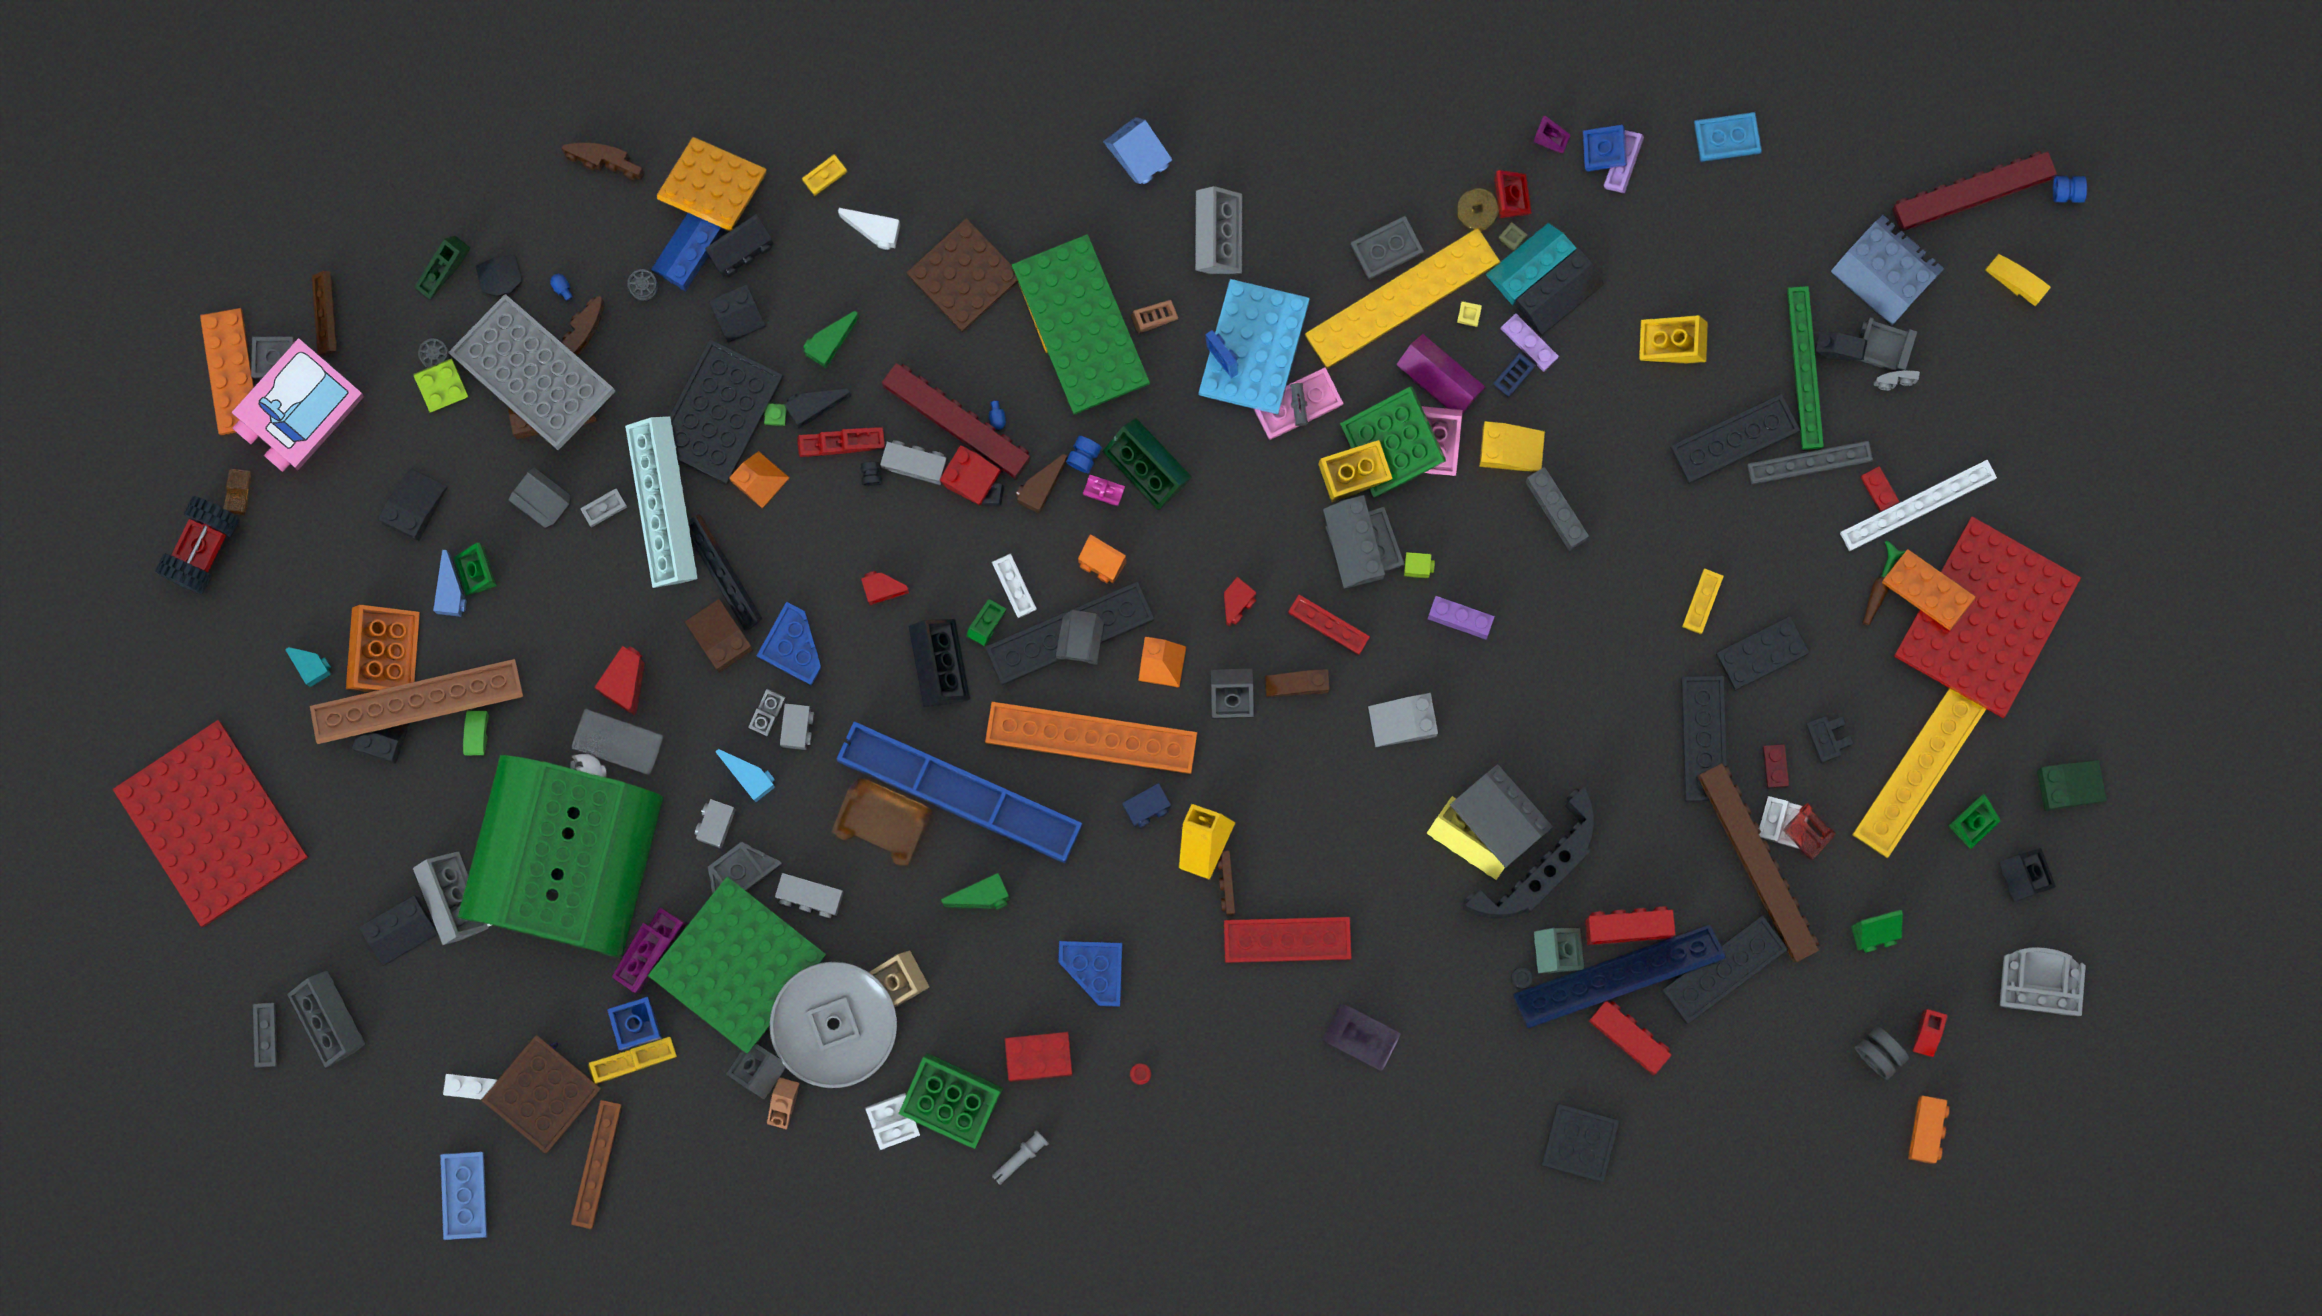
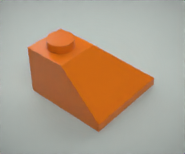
(759, 479)
(1162, 662)

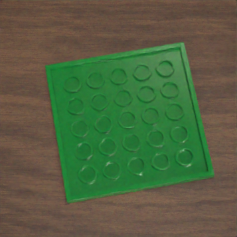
(734, 963)

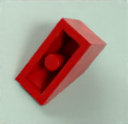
(882, 587)

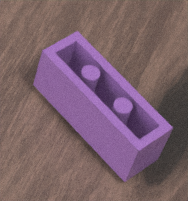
(1461, 617)

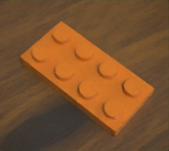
(1928, 589)

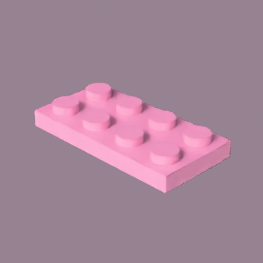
(1320, 398)

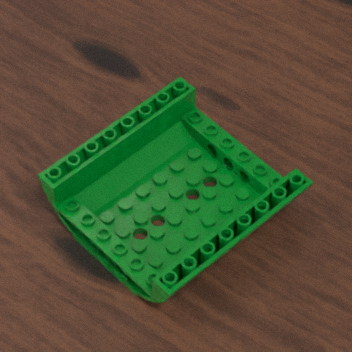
(525, 843)

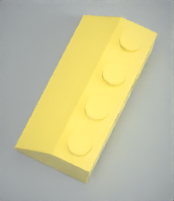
(1460, 839)

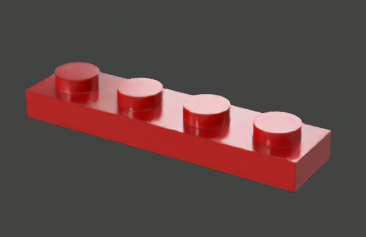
(1329, 624)

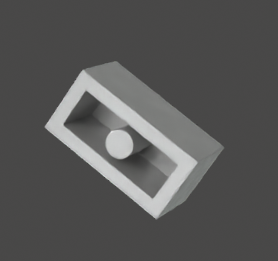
(795, 727)
(715, 823)

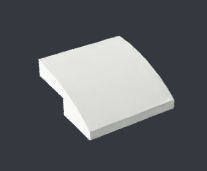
(1775, 818)
(888, 1125)

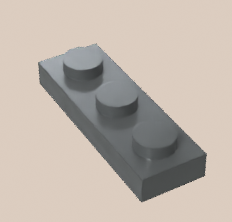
(265, 1035)

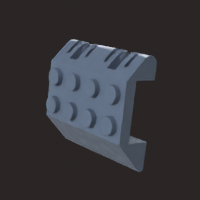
(1886, 270)

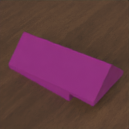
(1440, 375)
(647, 949)

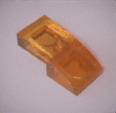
(237, 491)

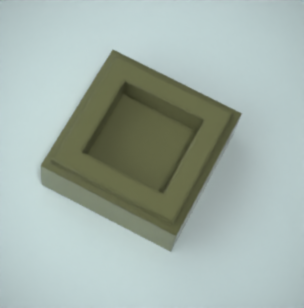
(1512, 236)

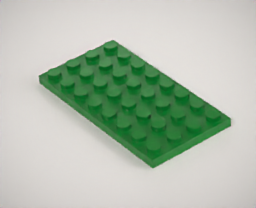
(1080, 324)

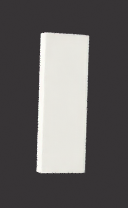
(1014, 586)

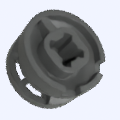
(642, 285)
(433, 352)

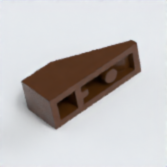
(1038, 488)
(1297, 683)

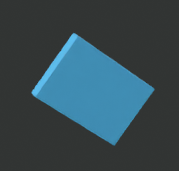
(1727, 136)

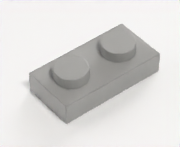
(603, 507)

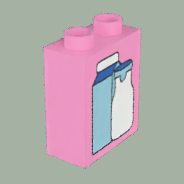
(295, 406)

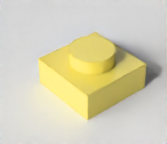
(1469, 314)

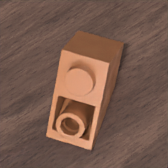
(782, 1103)

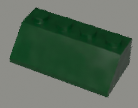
(1147, 463)

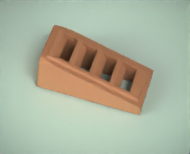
(1138, 323)

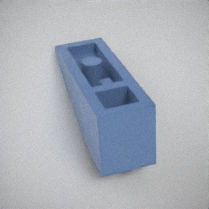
(449, 594)

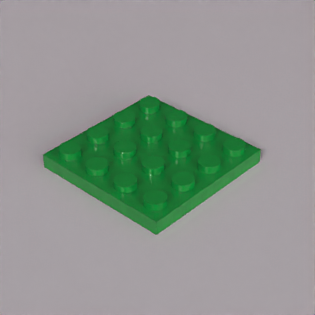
(1403, 435)

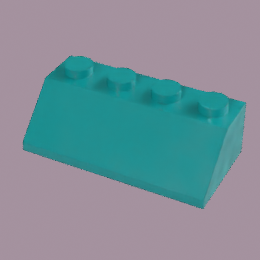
(1531, 262)

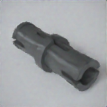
(1300, 418)

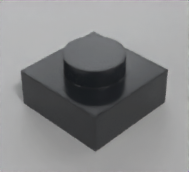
(994, 496)

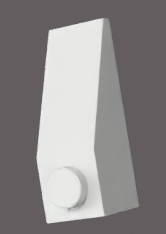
(876, 228)

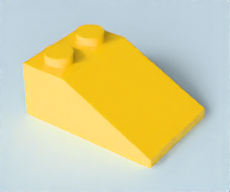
(1674, 339)
(1511, 447)
(1354, 470)

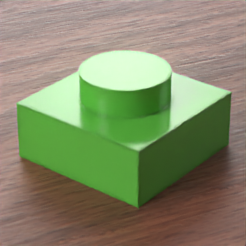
(775, 415)

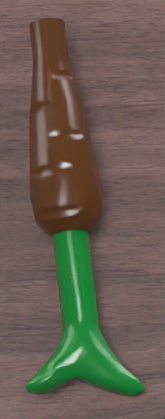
(1879, 589)

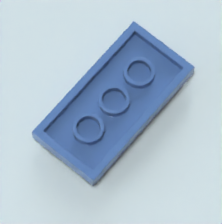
(463, 1195)

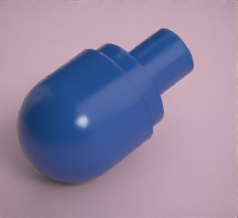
(561, 286)
(997, 416)

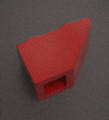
(1236, 599)
(1929, 1032)

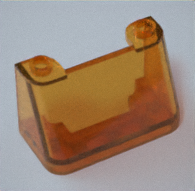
(882, 819)

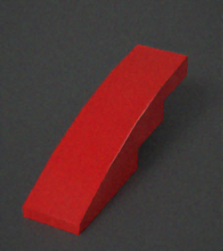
(841, 442)

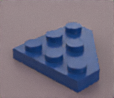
(792, 645)
(1095, 968)

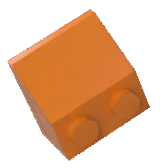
(1101, 559)

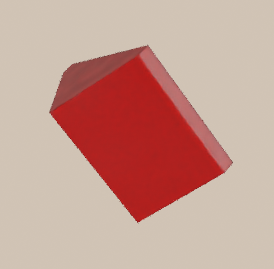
(1512, 194)

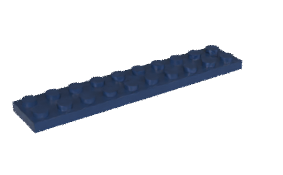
(1619, 976)

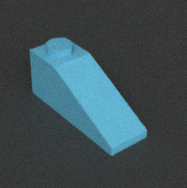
(750, 776)

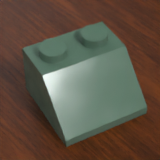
(1559, 950)

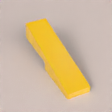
(631, 1060)

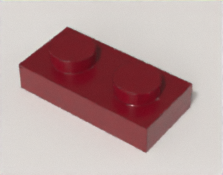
(1775, 766)

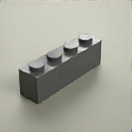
(1557, 509)

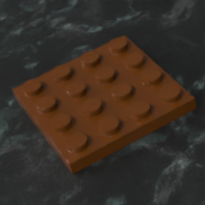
(963, 275)
(540, 1094)

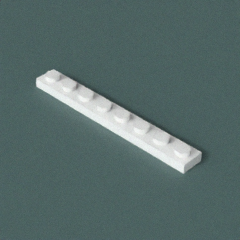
(1918, 505)

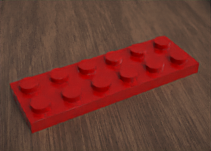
(1287, 939)

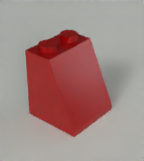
(623, 679)

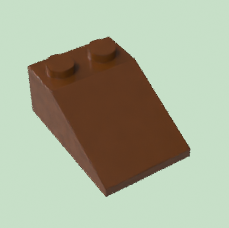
(719, 635)

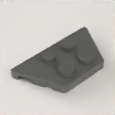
(743, 866)

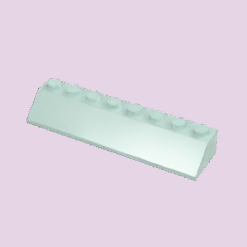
(661, 501)

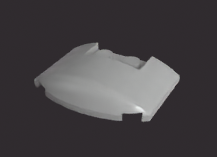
(2042, 981)

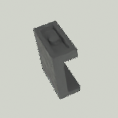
(1887, 345)

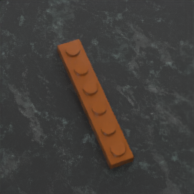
(596, 1164)

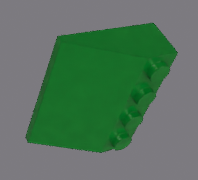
(950, 1100)

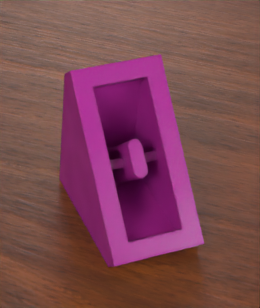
(1551, 135)

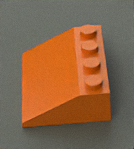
(381, 648)

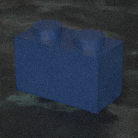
(1146, 806)

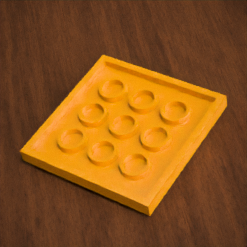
(711, 184)

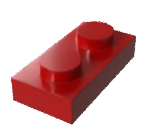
(1879, 489)

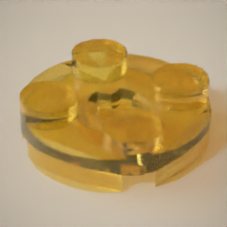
(1488, 205)

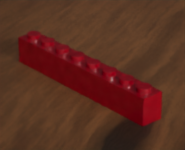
(1974, 191)
(956, 421)

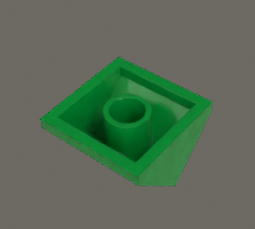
(475, 569)
(1975, 821)

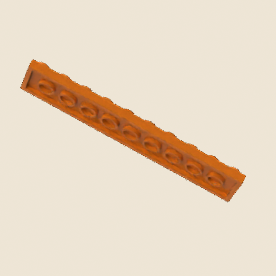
(1091, 737)

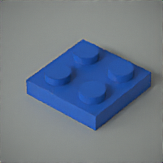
(1604, 148)
(1226, 358)

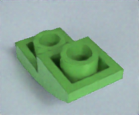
(475, 733)

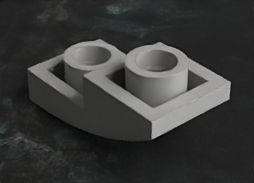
(1890, 380)
(767, 712)

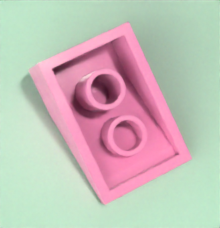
(1447, 430)

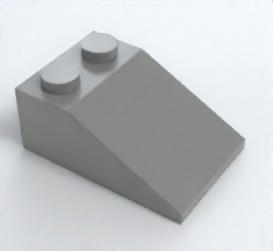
(1403, 720)

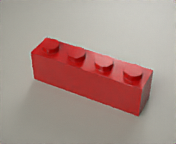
(1630, 1037)

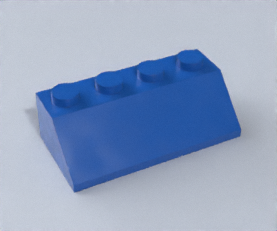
(687, 251)

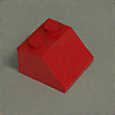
(969, 475)

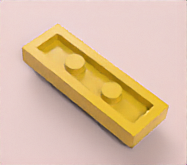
(1702, 601)

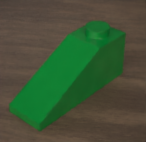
(829, 340)

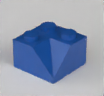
(634, 1024)

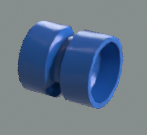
(2072, 189)
(1084, 453)

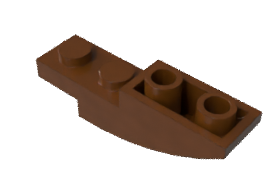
(596, 155)
(584, 326)

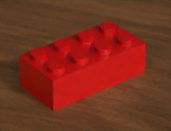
(1630, 927)

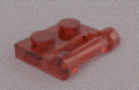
(1805, 836)

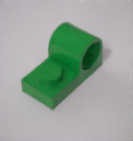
(985, 622)

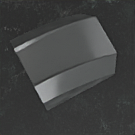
(540, 498)
(1080, 637)

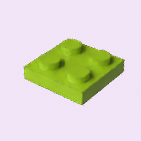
(440, 385)

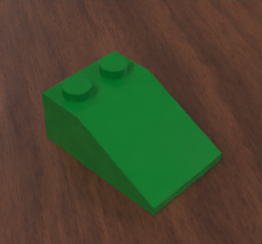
(984, 894)
(1878, 930)

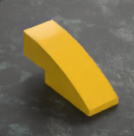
(2018, 279)

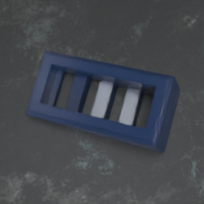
(1527, 362)

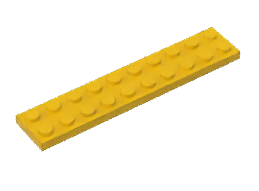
(1402, 298)
(1918, 772)

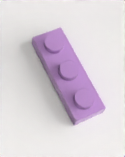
(1619, 176)
(1529, 342)

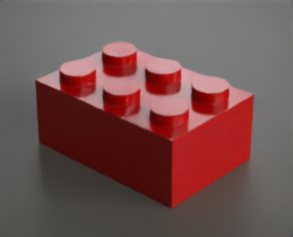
(1038, 1056)

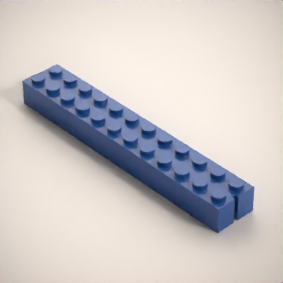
(959, 792)

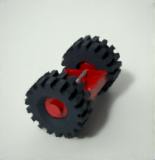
(197, 545)

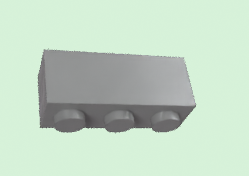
(913, 462)
(809, 895)

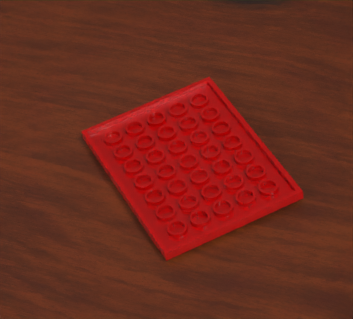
(2002, 629)
(210, 823)

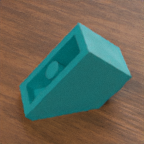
(309, 665)

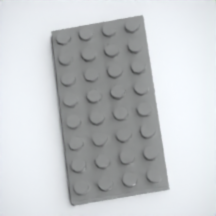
(531, 372)

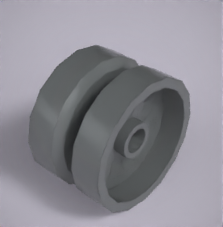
(1882, 1053)

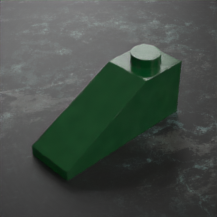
(442, 266)

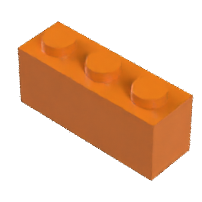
(1928, 1130)

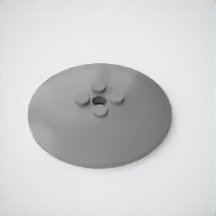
(833, 1055)

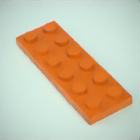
(227, 364)

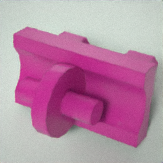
(1103, 490)

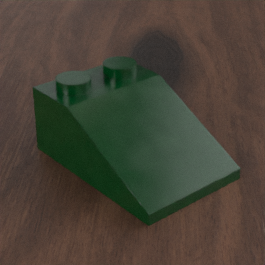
(2071, 785)

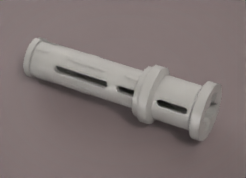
(1027, 1150)

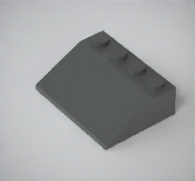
(1501, 815)

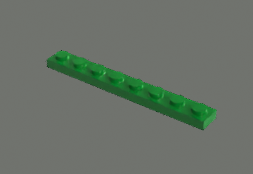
(1805, 368)

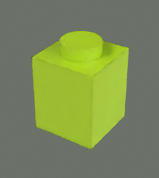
(1418, 565)

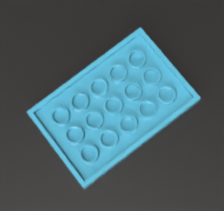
(1264, 335)

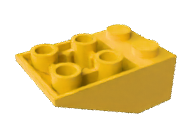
(1203, 840)

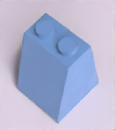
(1138, 150)

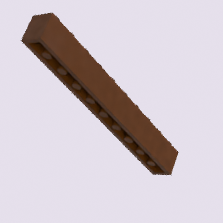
(1758, 863)

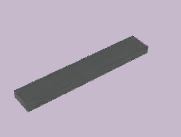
(1809, 462)

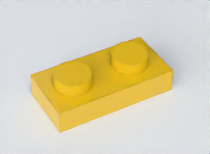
(824, 175)

